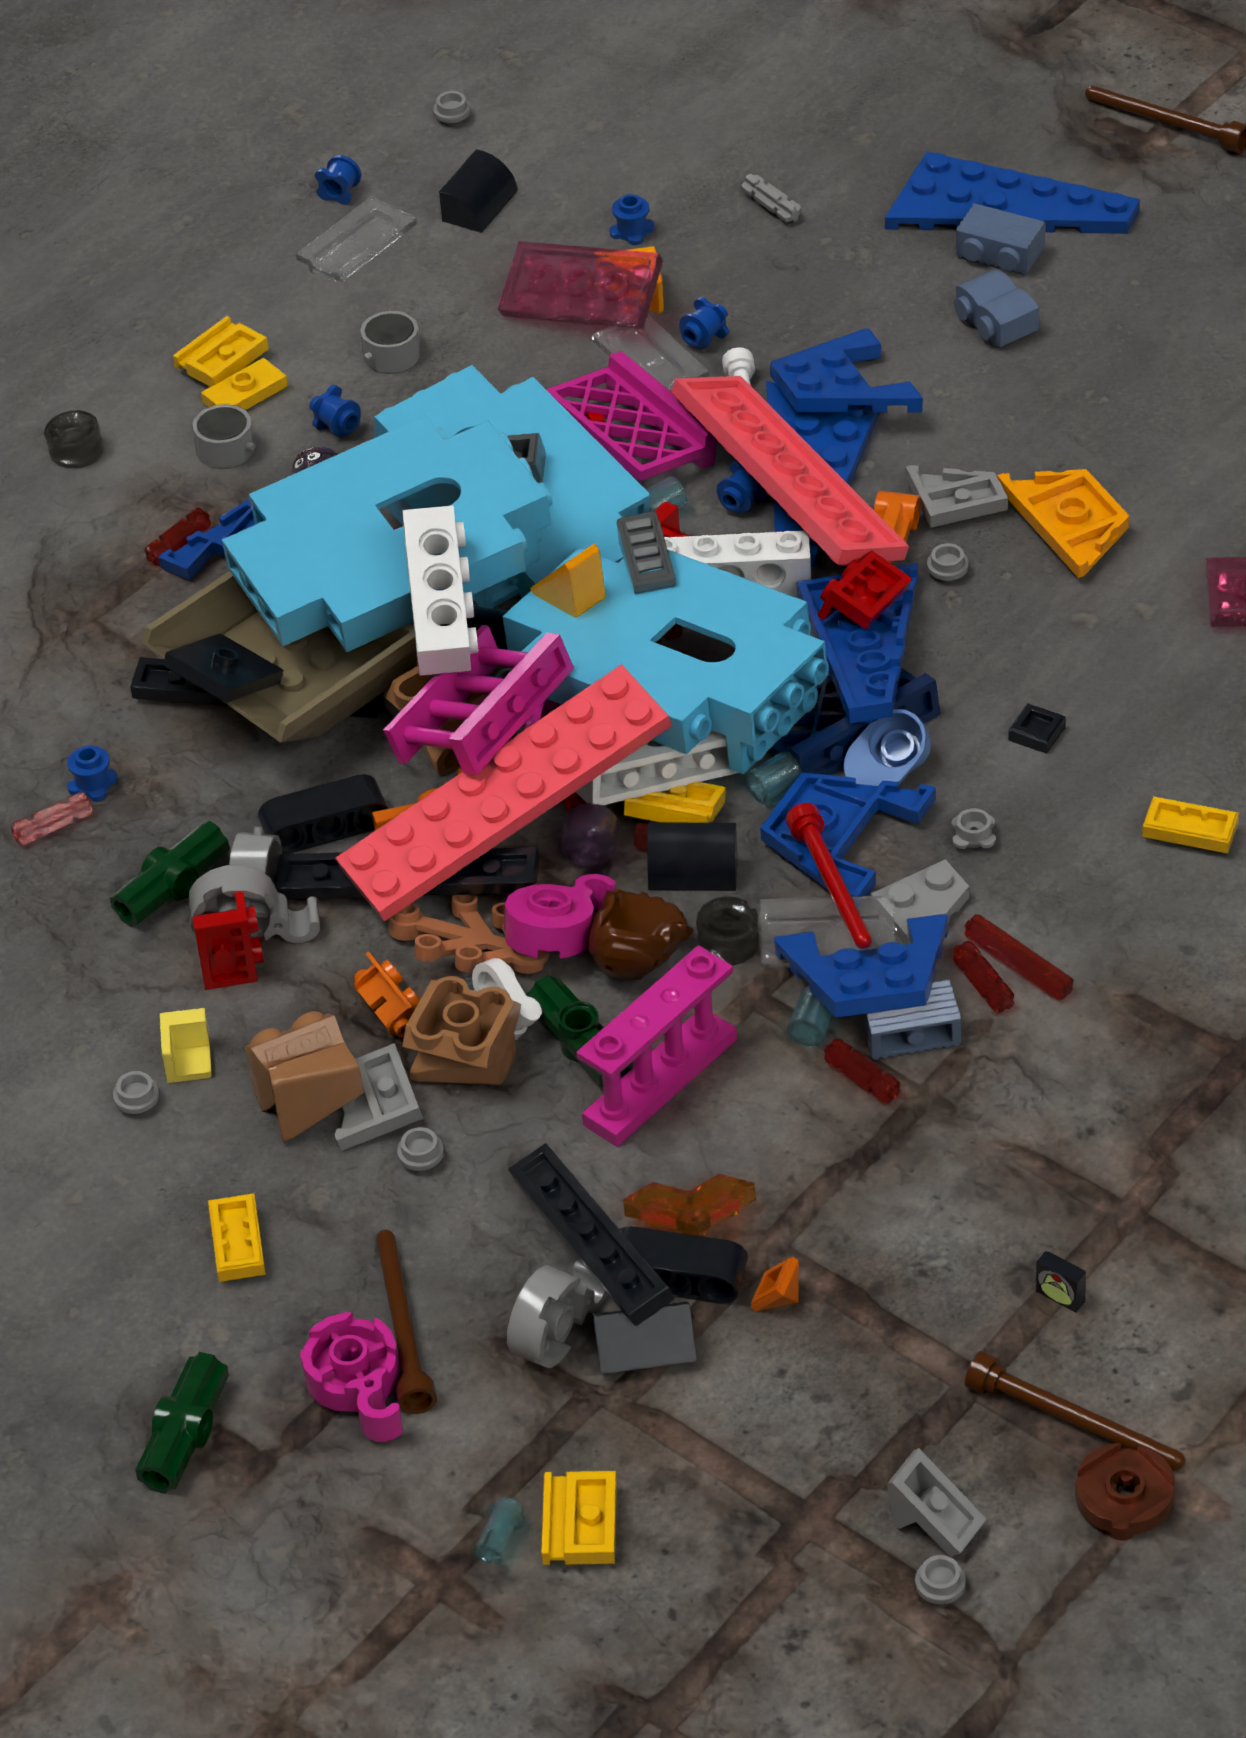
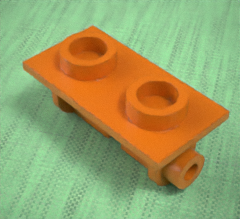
(382, 983)

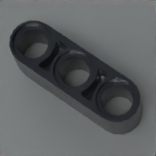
(322, 813)
(692, 1264)

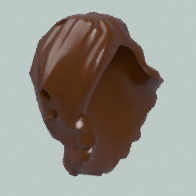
(635, 934)

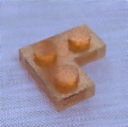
(691, 1210)

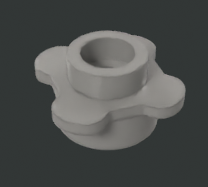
(973, 829)

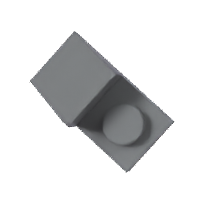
(928, 1497)

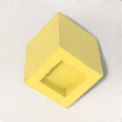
(185, 1045)

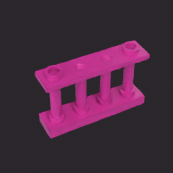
(493, 721)
(673, 1063)

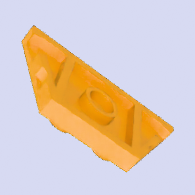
(1069, 514)

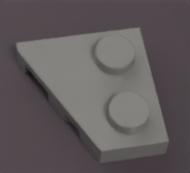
(956, 494)
(926, 893)
(386, 1100)

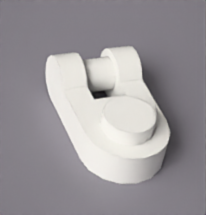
(499, 974)

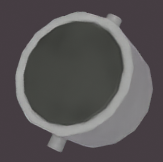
(390, 341)
(223, 436)
(257, 851)

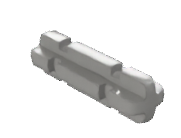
(771, 198)

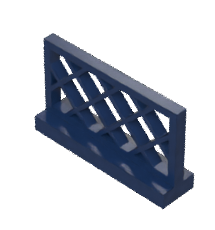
(826, 749)

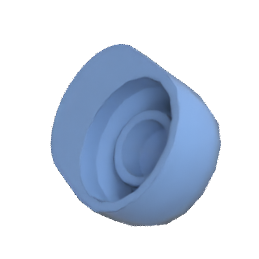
(888, 749)

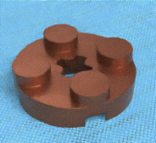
(1120, 1513)

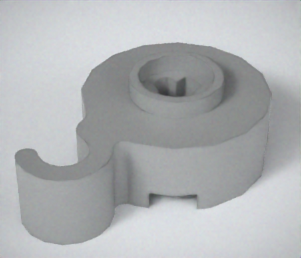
(215, 894)
(547, 1312)

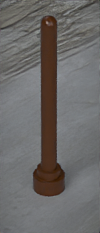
(1229, 135)
(988, 1375)
(415, 1389)

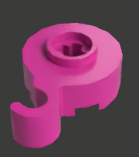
(554, 915)
(354, 1369)

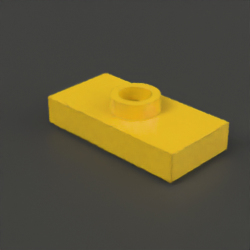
(246, 386)
(1190, 824)
(236, 1237)

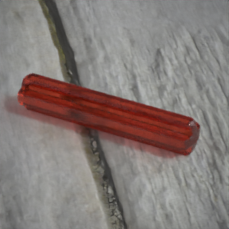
(1019, 957)

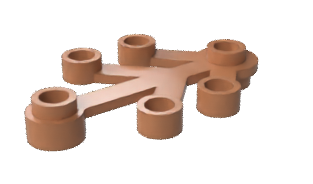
(465, 941)

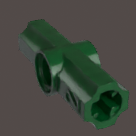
(169, 873)
(568, 1019)
(182, 1422)

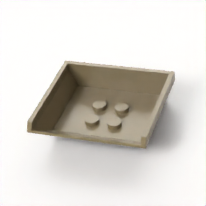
(319, 677)

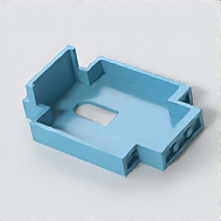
(583, 478)
(335, 560)
(746, 697)

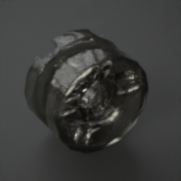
(74, 439)
(728, 929)

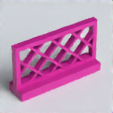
(650, 405)

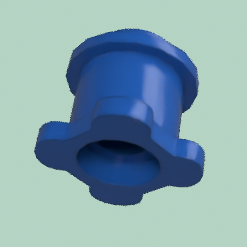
(338, 179)
(631, 219)
(703, 324)
(333, 411)
(739, 490)
(90, 772)

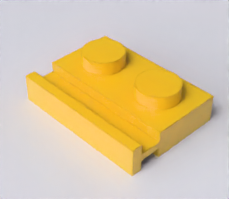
(220, 352)
(690, 803)
(579, 1517)

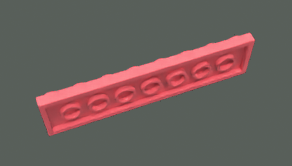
(789, 469)
(510, 791)

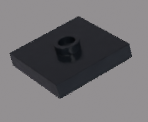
(223, 667)

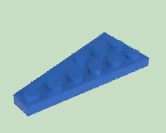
(947, 187)
(834, 435)
(862, 661)

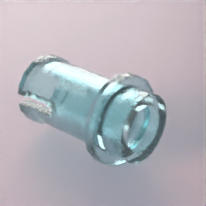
(503, 1520)

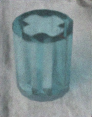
(667, 490)
(773, 777)
(808, 1020)

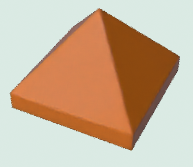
(778, 1286)

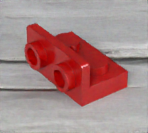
(864, 590)
(227, 947)

